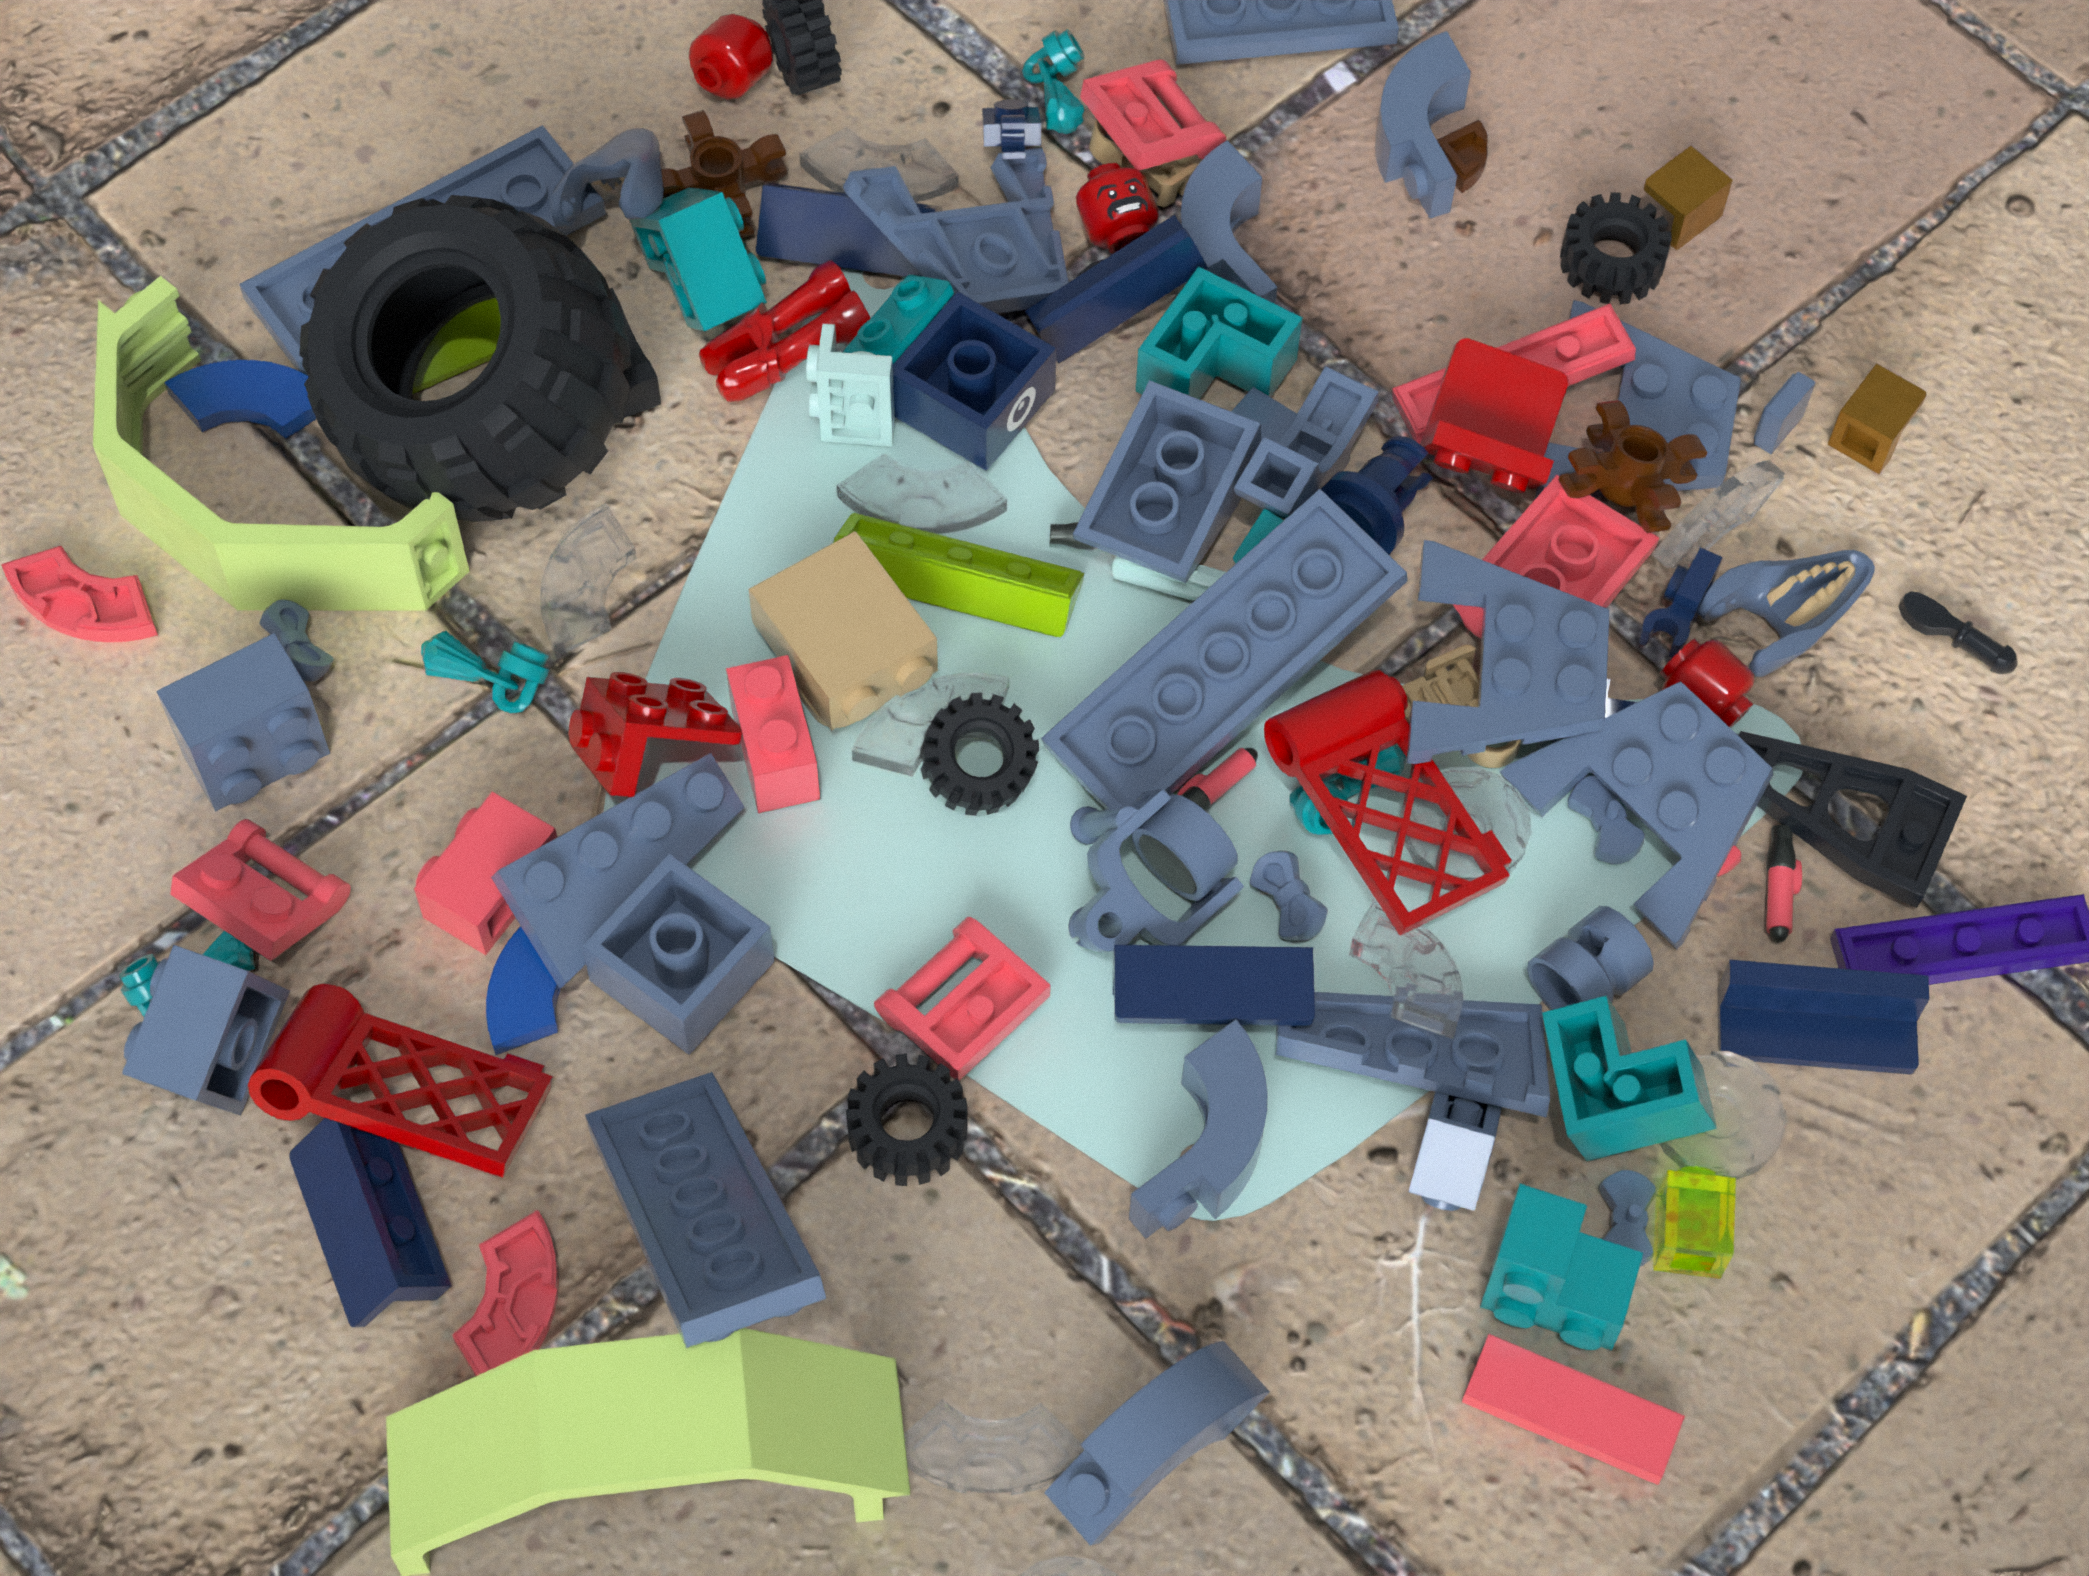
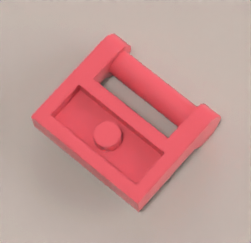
(1139, 123)
(251, 904)
(977, 1011)

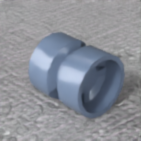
(1596, 960)

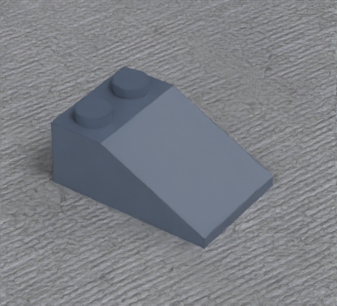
(1169, 482)

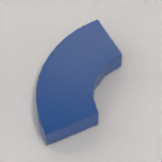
(243, 392)
(520, 996)

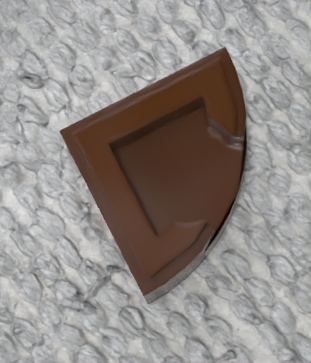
(1467, 153)

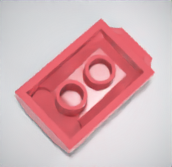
(1570, 547)

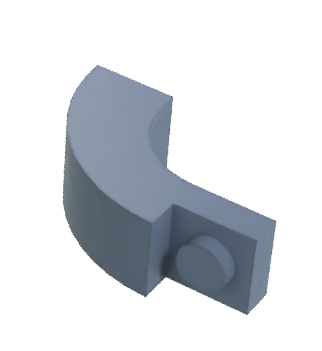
(1417, 93)
(1216, 202)
(1312, 448)
(1232, 1097)
(1152, 1435)

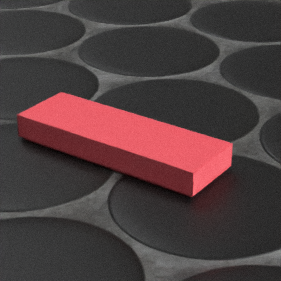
(1573, 1409)

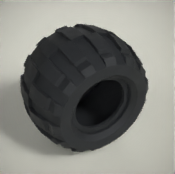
(532, 411)

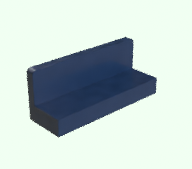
(823, 227)
(1116, 288)
(1213, 985)
(1821, 1016)
(367, 1220)

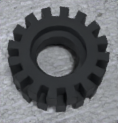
(802, 43)
(1622, 223)
(987, 717)
(900, 1083)

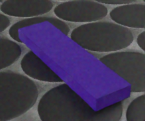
(1971, 941)

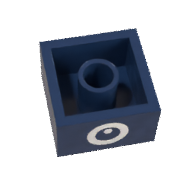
(973, 380)

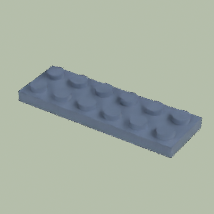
(514, 174)
(1226, 656)
(704, 1210)

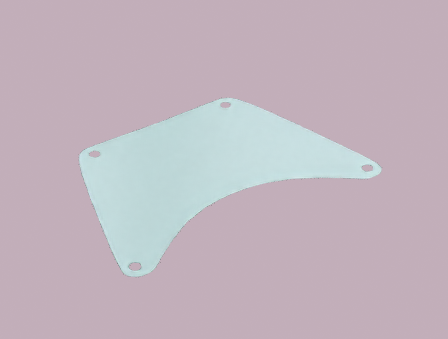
(886, 872)

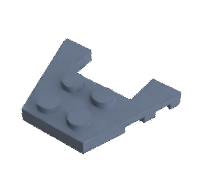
(992, 252)
(1675, 398)
(1537, 661)
(1677, 774)

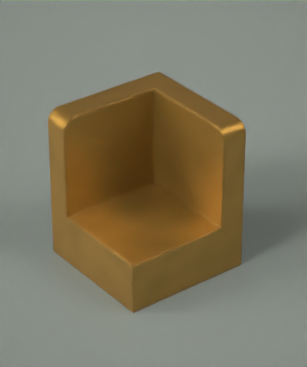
(1691, 191)
(1875, 418)

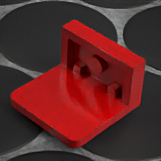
(1495, 416)
(626, 710)

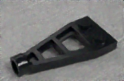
(1910, 837)

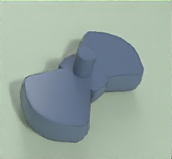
(289, 623)
(1617, 837)
(1280, 876)
(1629, 1198)

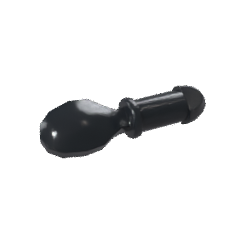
(1934, 619)

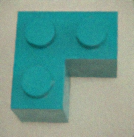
(703, 256)
(1220, 333)
(1621, 1097)
(1557, 1275)

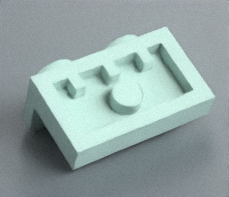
(850, 393)

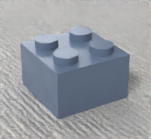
(244, 722)
(679, 953)
(204, 1029)

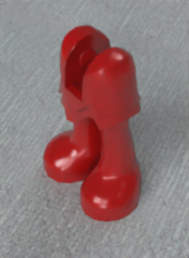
(751, 353)

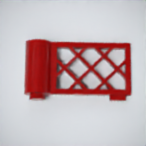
(1356, 724)
(329, 1036)

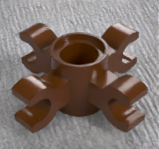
(723, 166)
(1633, 466)

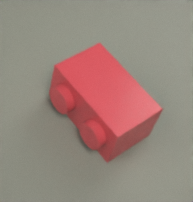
(773, 734)
(458, 885)

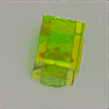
(1694, 1222)

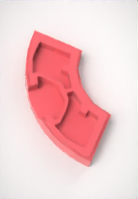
(78, 601)
(517, 1296)

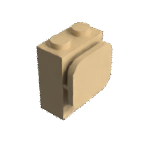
(845, 632)

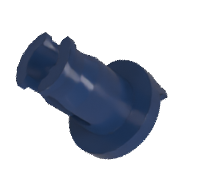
(1381, 490)

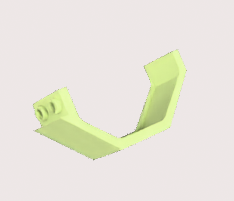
(245, 563)
(642, 1421)

